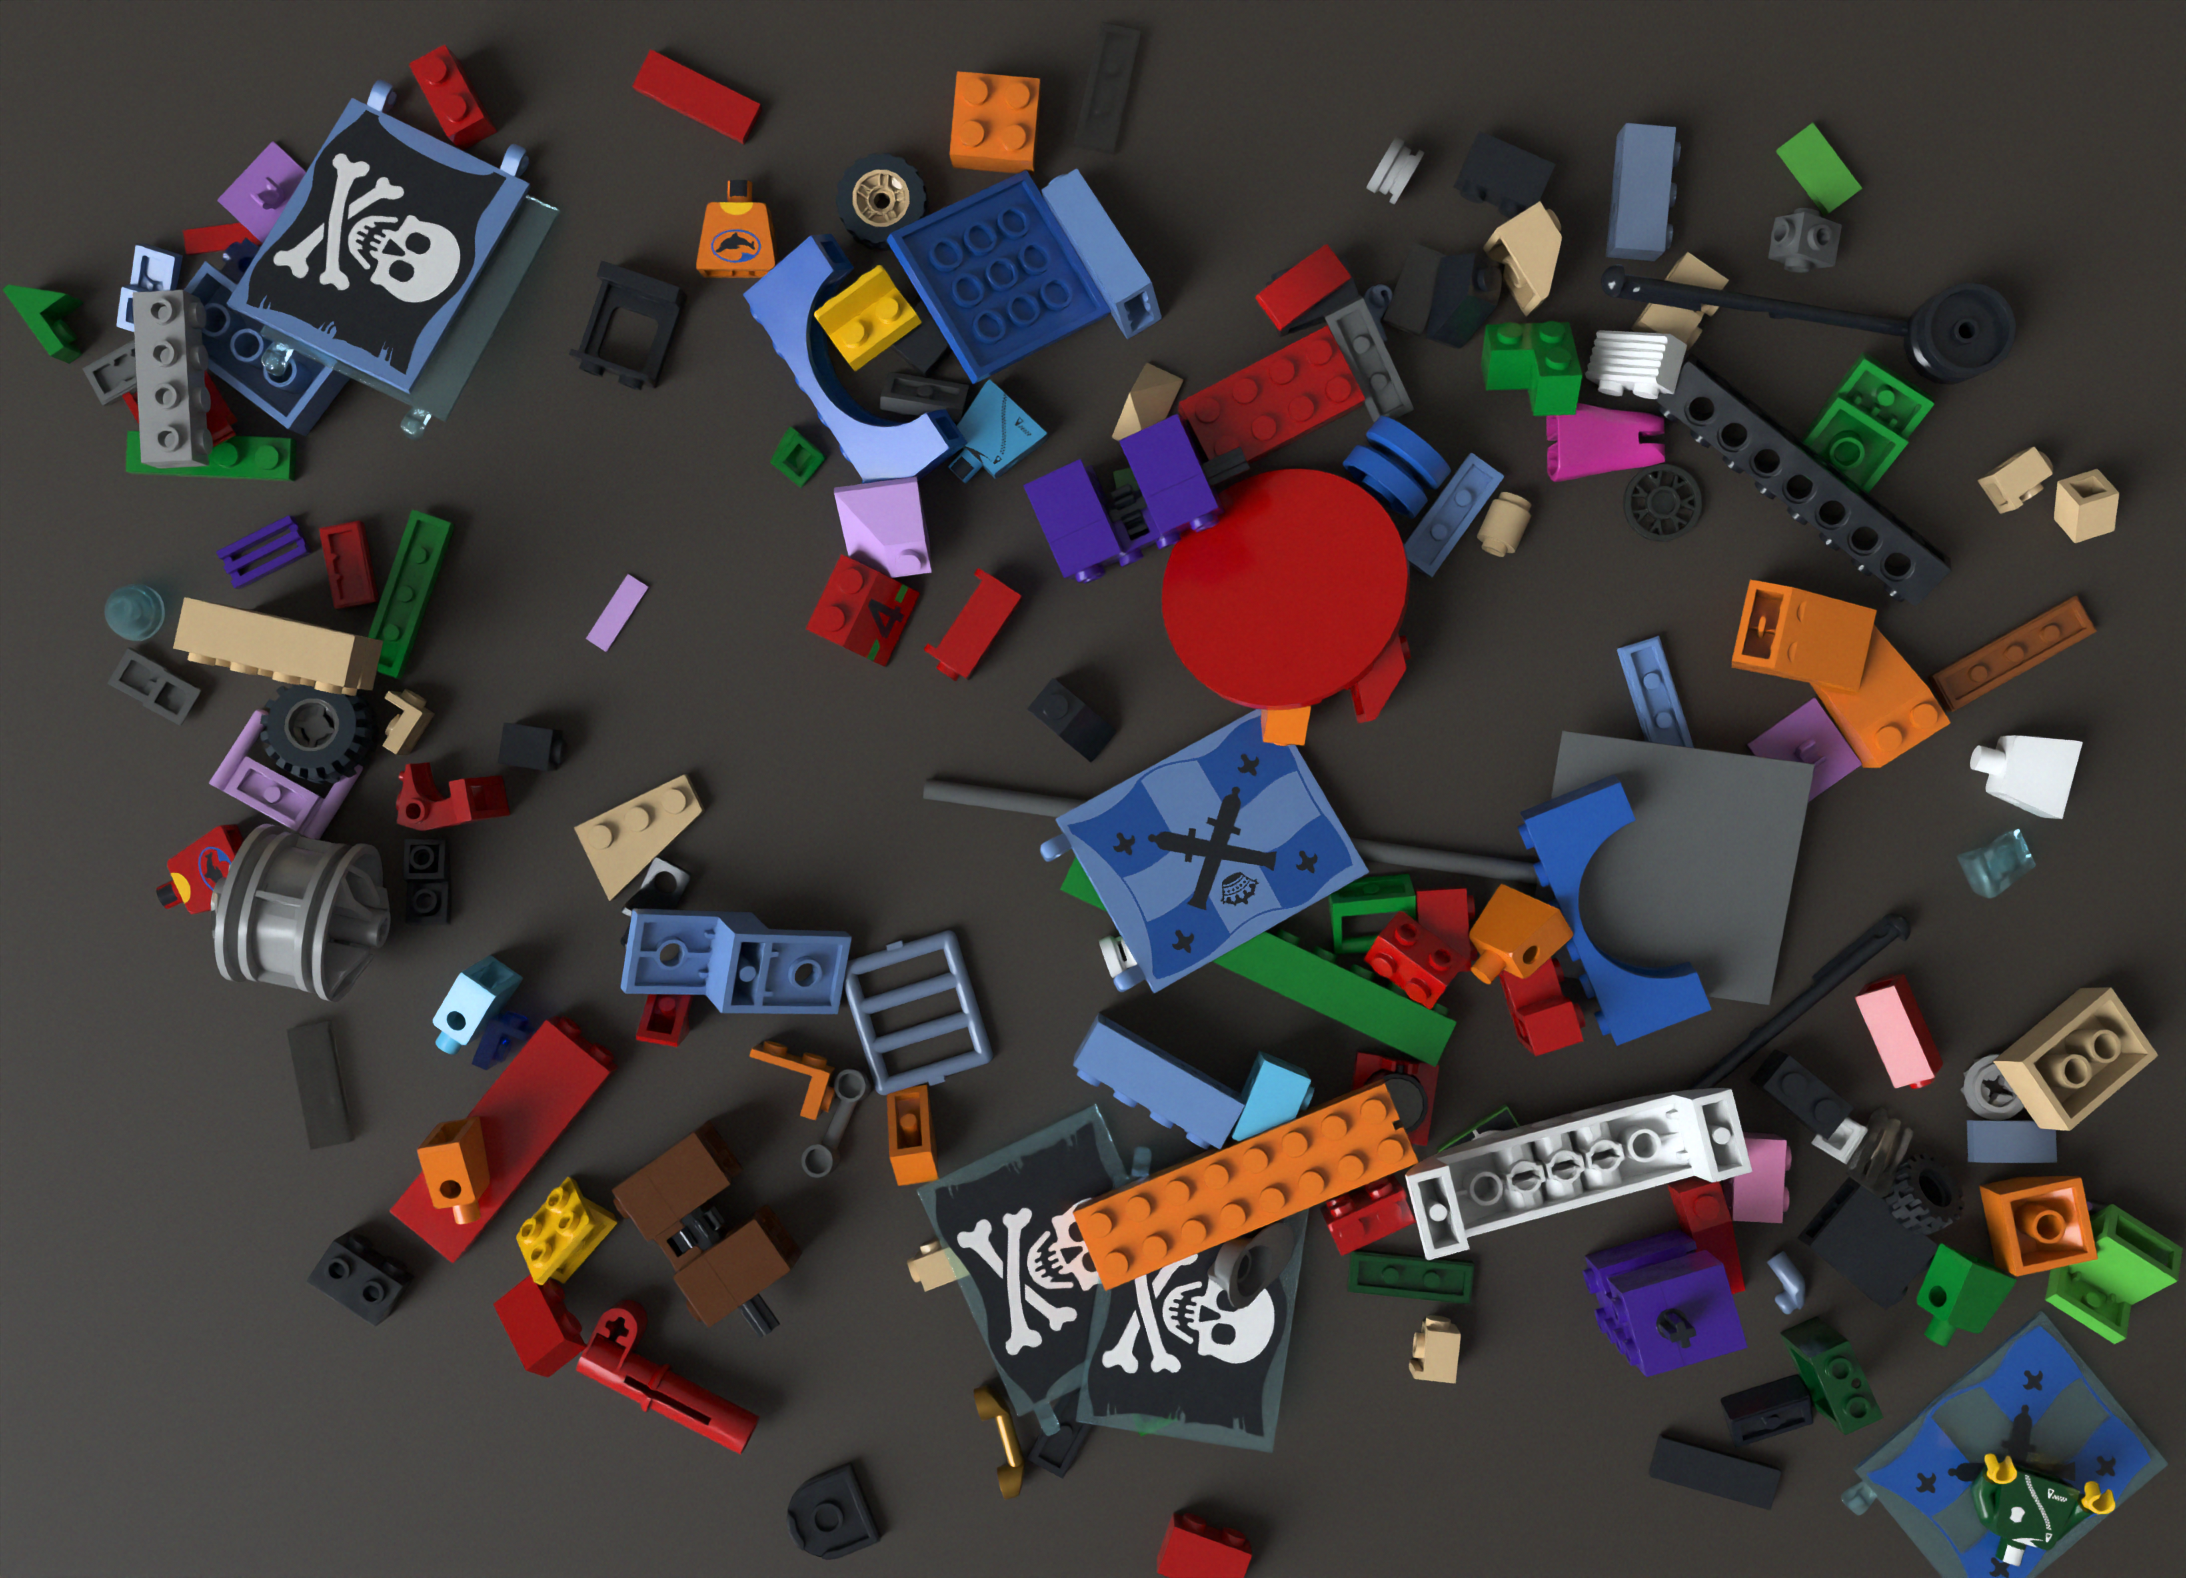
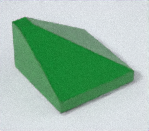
(797, 457)

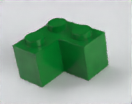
(1535, 359)

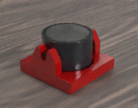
(1410, 1095)

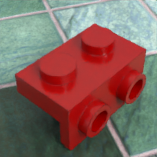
(1414, 959)

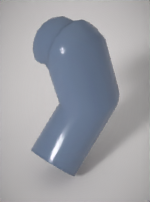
(1377, 300)
(1793, 1283)

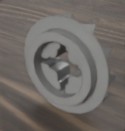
(1977, 1095)

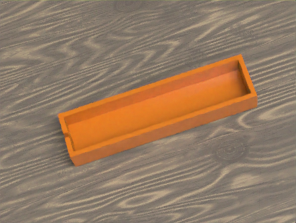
(1244, 1185)

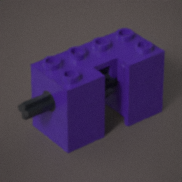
(1172, 497)
(1664, 1302)

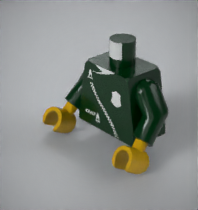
(2031, 1506)

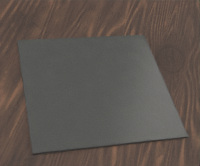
(1701, 865)

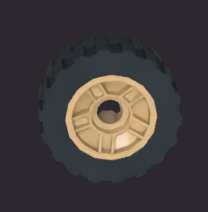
(860, 193)

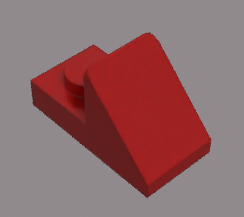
(665, 1019)

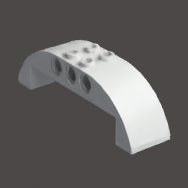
(1574, 1163)

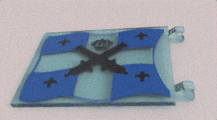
(2021, 1402)

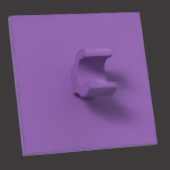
(263, 190)
(1809, 738)

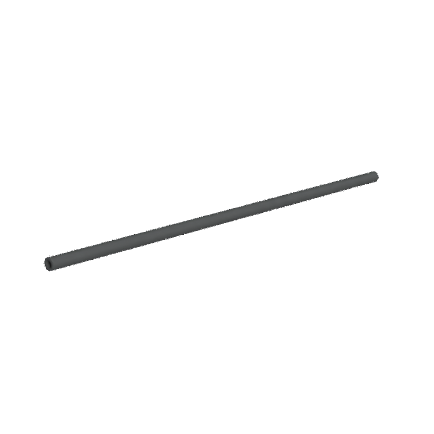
(1367, 849)

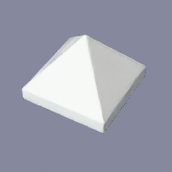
(1843, 1140)

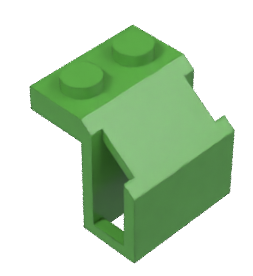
(2126, 1272)

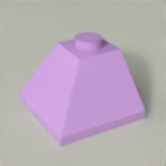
(885, 526)

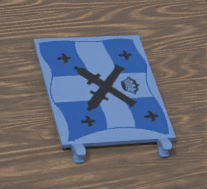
(1208, 850)

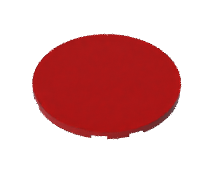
(1287, 590)

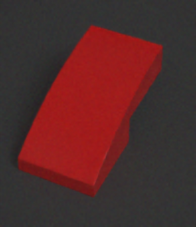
(1303, 287)

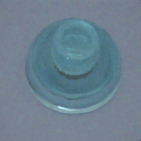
(134, 612)

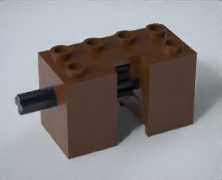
(712, 1263)

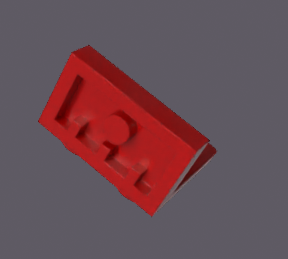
(1367, 1214)

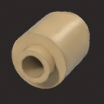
(1504, 524)

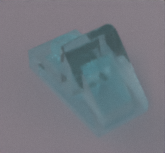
(1997, 864)

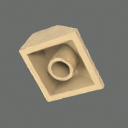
(1530, 254)

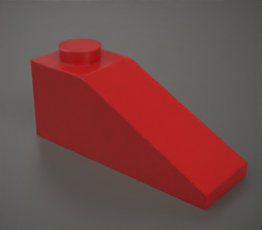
(1707, 1221)

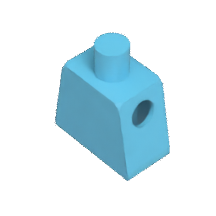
(471, 1002)

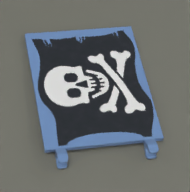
(381, 242)

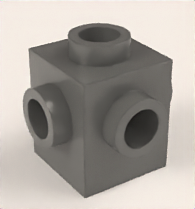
(1804, 241)

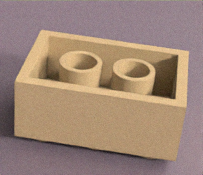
(2075, 1058)

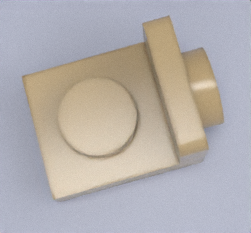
(407, 728)

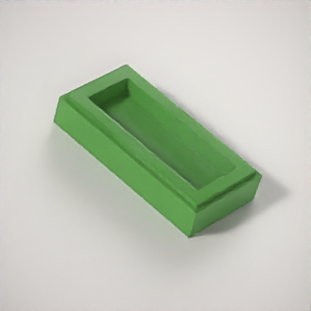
(1818, 169)

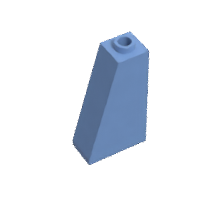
(1103, 253)

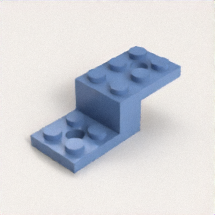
(735, 961)

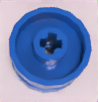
(1397, 466)

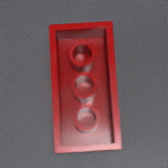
(1274, 400)

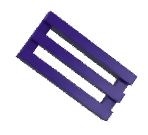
(233, 566)

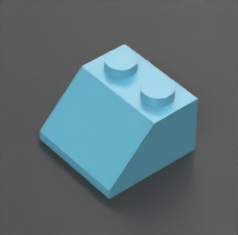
(1271, 1096)

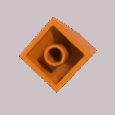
(2038, 1223)

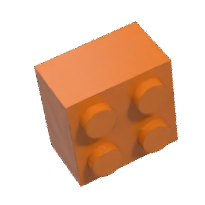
(995, 122)

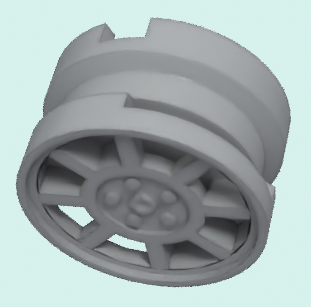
(1394, 170)

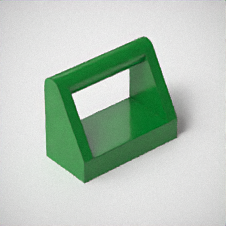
(1368, 897)

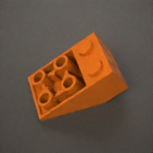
(1803, 636)

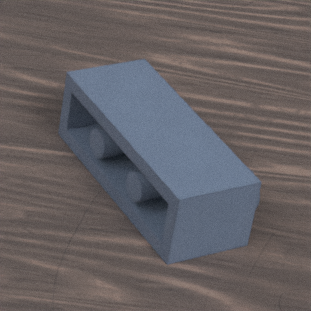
(1642, 192)

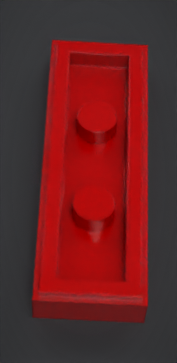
(697, 97)

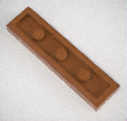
(2012, 653)

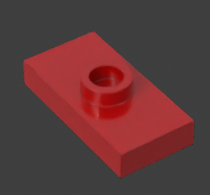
(349, 565)

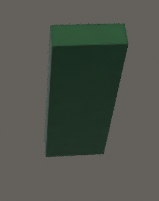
(1410, 1276)

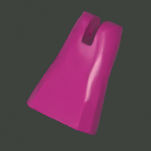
(1601, 442)

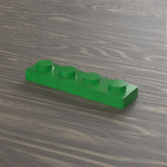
(235, 458)
(409, 589)

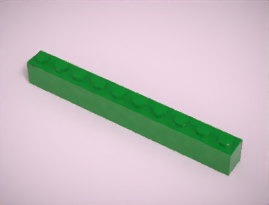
(1323, 985)

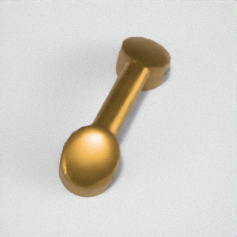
(991, 1406)

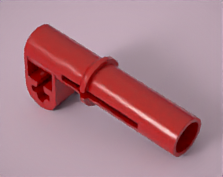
(656, 1384)

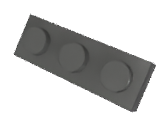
(1368, 359)

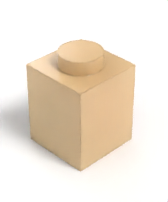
(2086, 505)

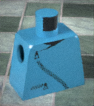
(995, 434)

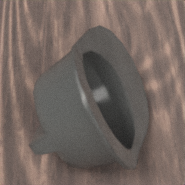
(1251, 1264)

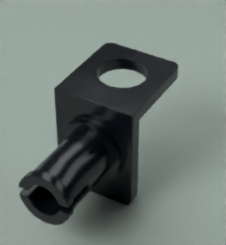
(654, 898)

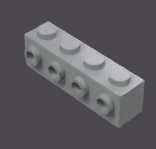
(171, 379)

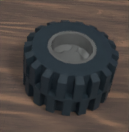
(319, 732)

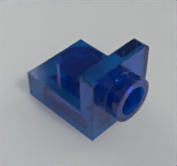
(495, 1042)

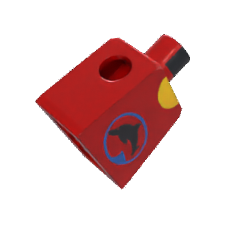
(199, 869)

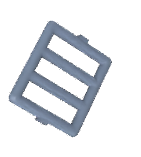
(956, 978)

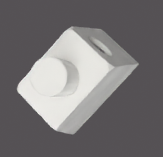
(2030, 772)

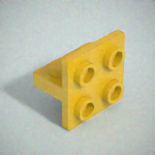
(867, 317)
(563, 1233)

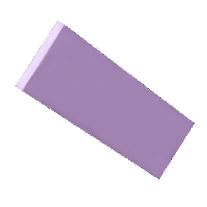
(617, 612)

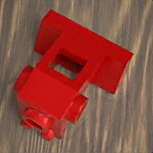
(470, 800)

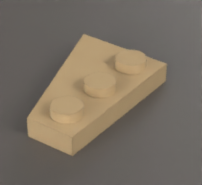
(633, 834)

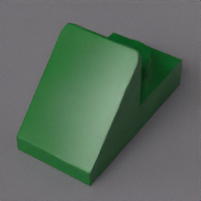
(43, 315)

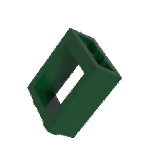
(1827, 1370)

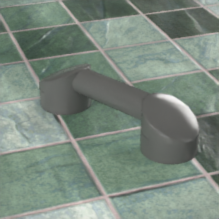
(824, 1158)

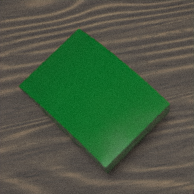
(1867, 421)

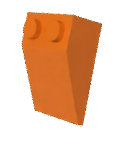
(1889, 710)

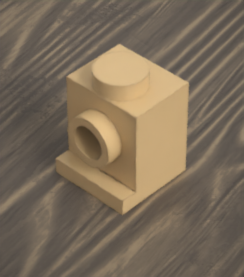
(2016, 479)
(931, 1266)
(1436, 1350)

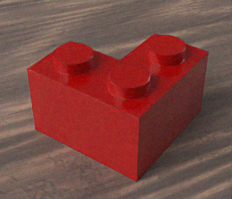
(1540, 1011)

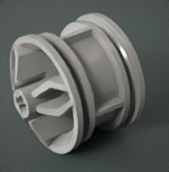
(299, 912)

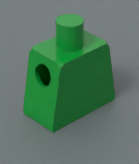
(1961, 1293)

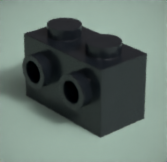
(361, 1278)

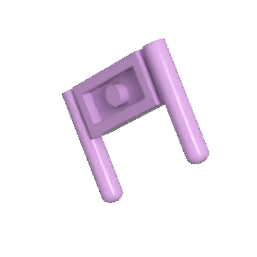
(273, 792)

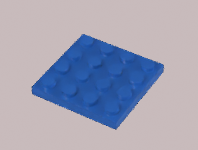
(998, 276)

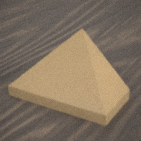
(1147, 401)

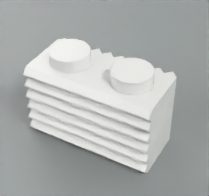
(1636, 363)

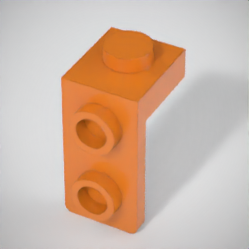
(819, 1093)

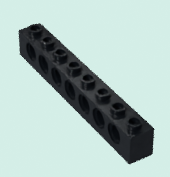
(1911, 581)

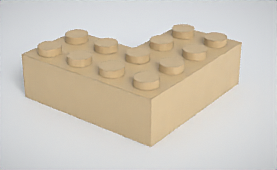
(277, 647)

